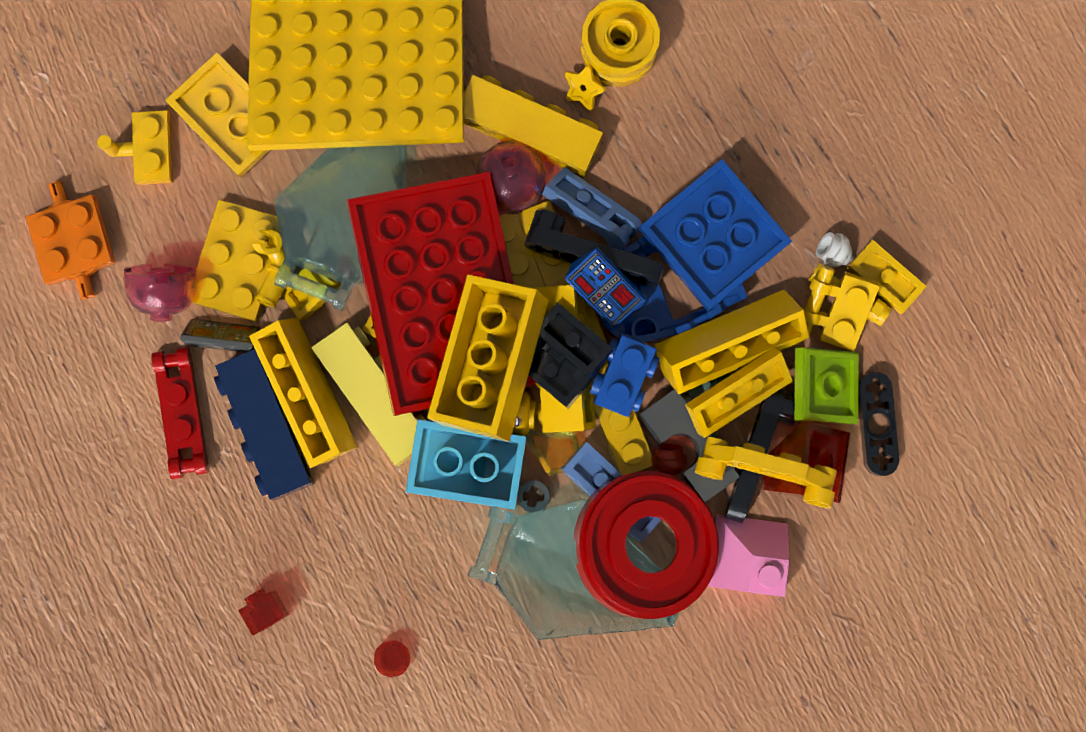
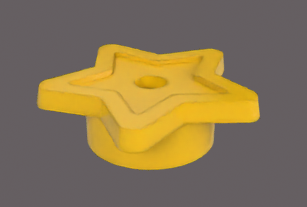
(592, 83)

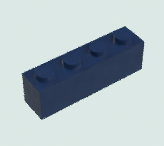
(264, 426)

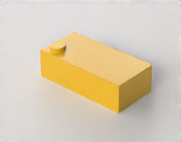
(488, 357)

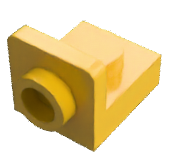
(302, 303)

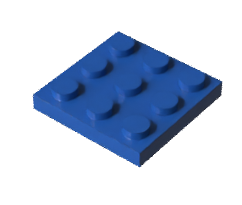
(714, 235)

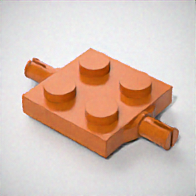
(70, 240)

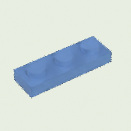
(591, 471)

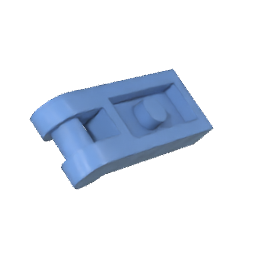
(592, 208)

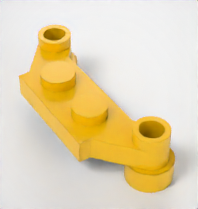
(787, 467)

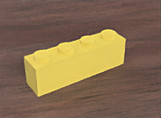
(365, 387)

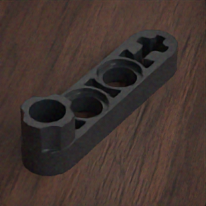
(547, 239)
(774, 409)

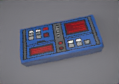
(604, 286)

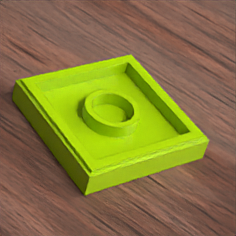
(826, 386)

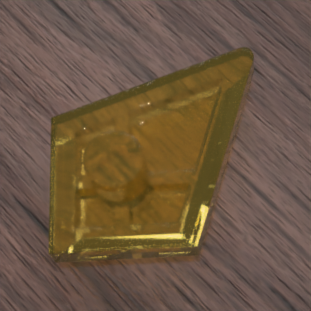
(552, 448)

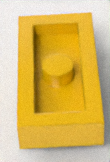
(896, 283)

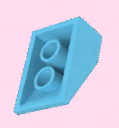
(465, 466)

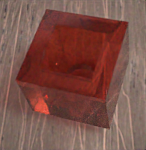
(262, 611)

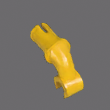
(270, 293)

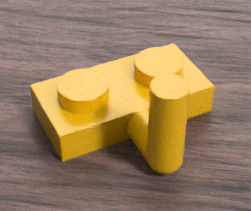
(149, 147)

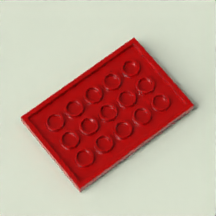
(414, 266)

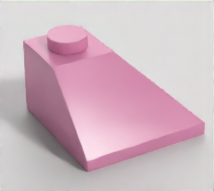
(752, 556)

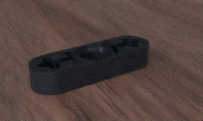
(889, 413)

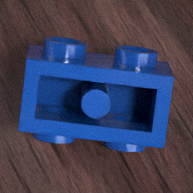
(623, 377)

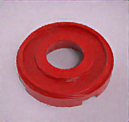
(602, 541)

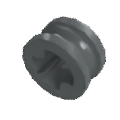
(526, 487)

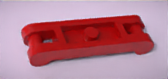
(180, 412)

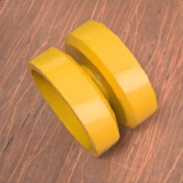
(624, 22)

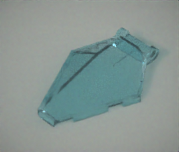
(317, 220)
(542, 579)

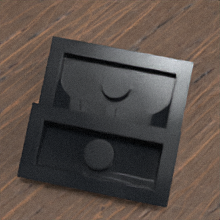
(566, 356)

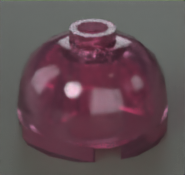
(515, 174)
(160, 289)

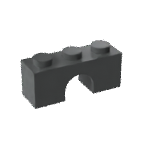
(671, 418)

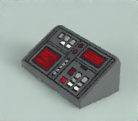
(219, 335)

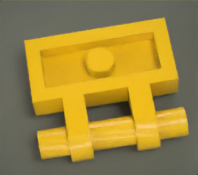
(848, 311)

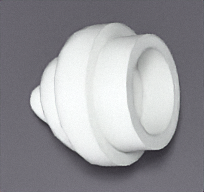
(834, 250)

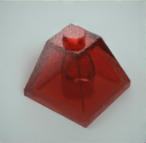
(815, 446)

